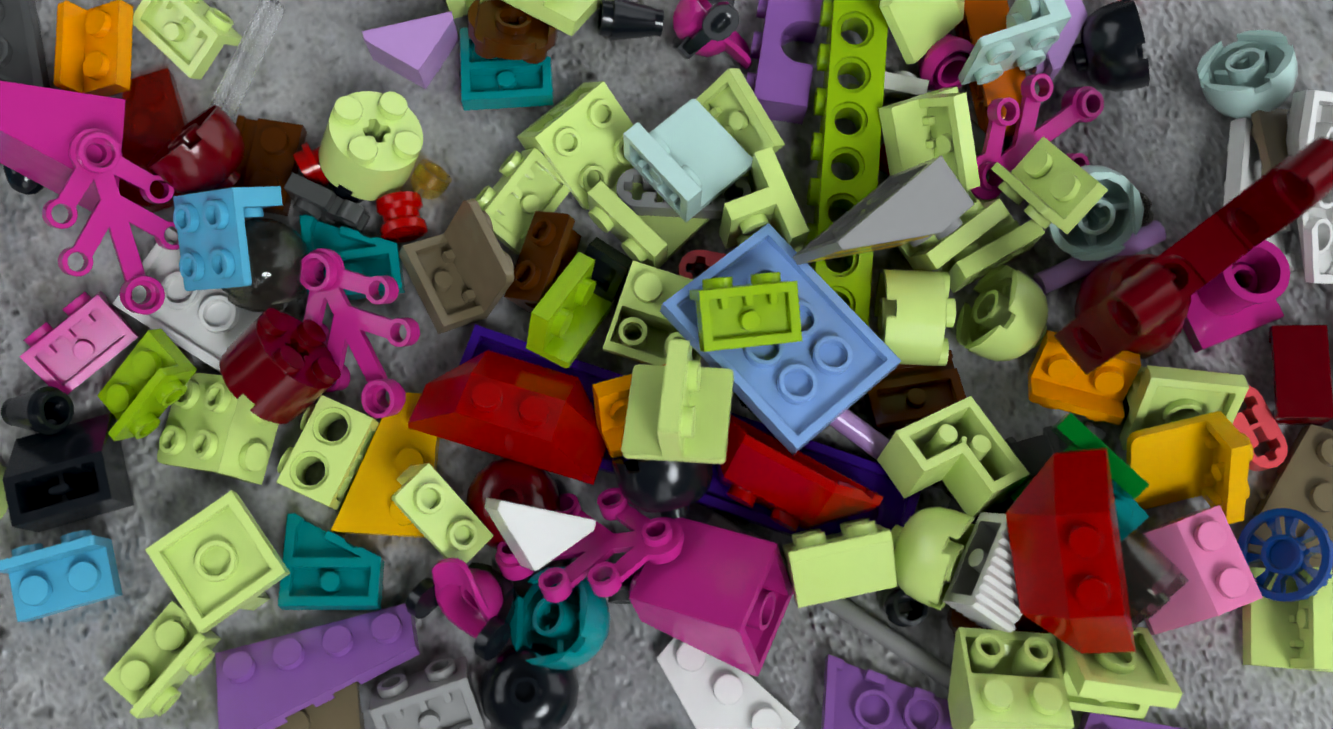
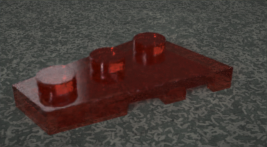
(150, 119)

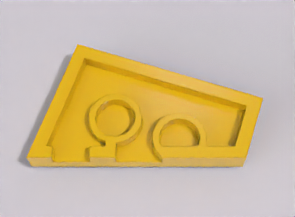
(393, 449)

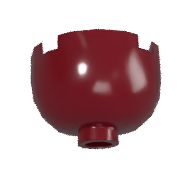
(202, 155)
(512, 483)

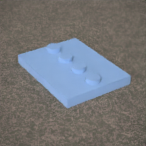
(795, 384)

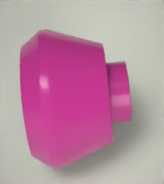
(944, 62)

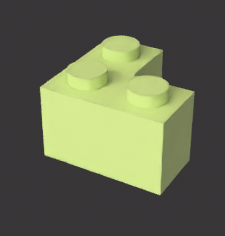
(961, 451)

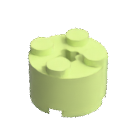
(370, 144)
(914, 315)

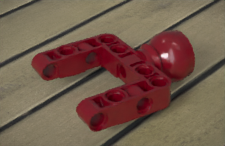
(1144, 298)

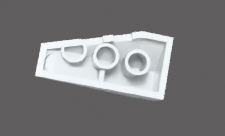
(1307, 120)

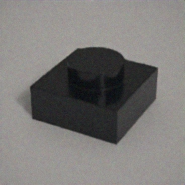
(609, 269)

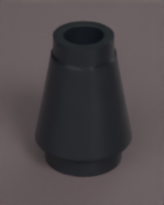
(628, 20)
(41, 410)

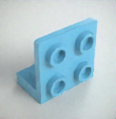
(214, 234)

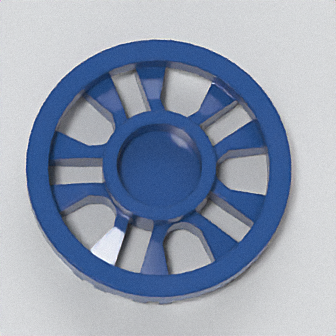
(1288, 554)

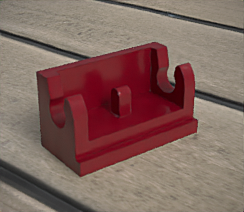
(1301, 374)

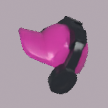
(708, 30)
(470, 598)

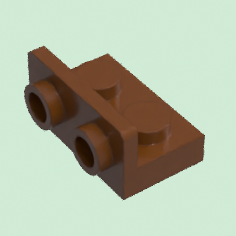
(543, 257)

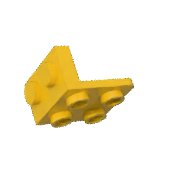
(1193, 460)

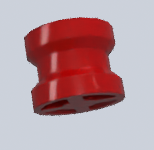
(401, 216)

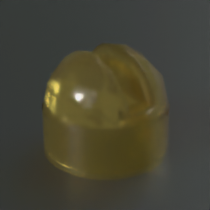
(430, 178)

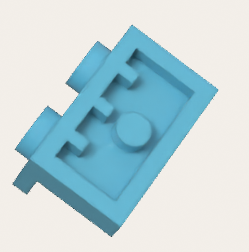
(62, 575)

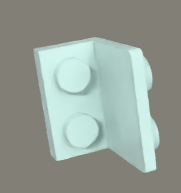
(1029, 35)
(687, 158)

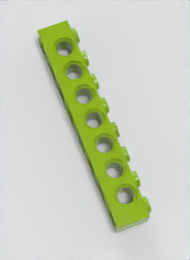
(858, 150)

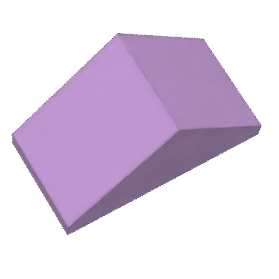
(414, 47)

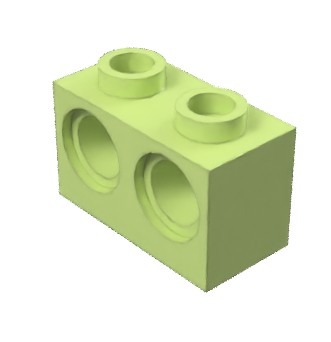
(339, 457)

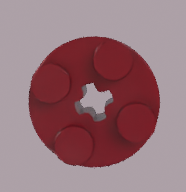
(279, 366)

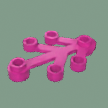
(1077, 106)
(112, 214)
(351, 323)
(649, 540)

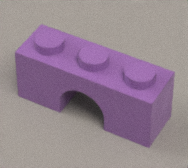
(780, 82)

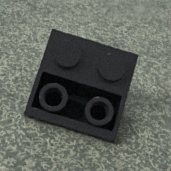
(66, 476)

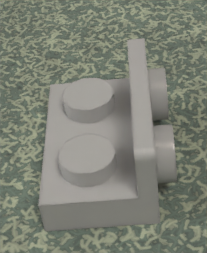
(428, 699)

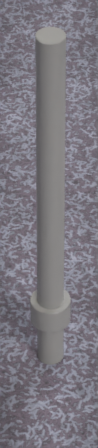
(867, 623)

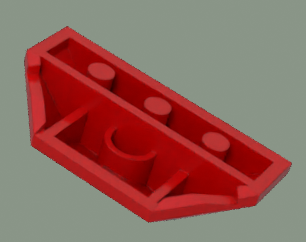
(515, 414)
(789, 485)
(1072, 554)

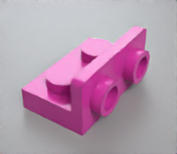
(78, 344)

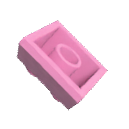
(1211, 561)

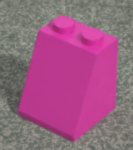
(39, 128)
(717, 594)

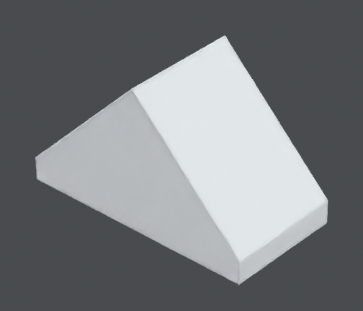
(536, 533)

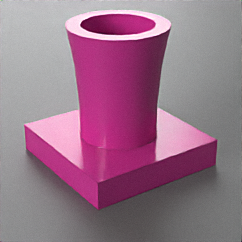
(1238, 298)

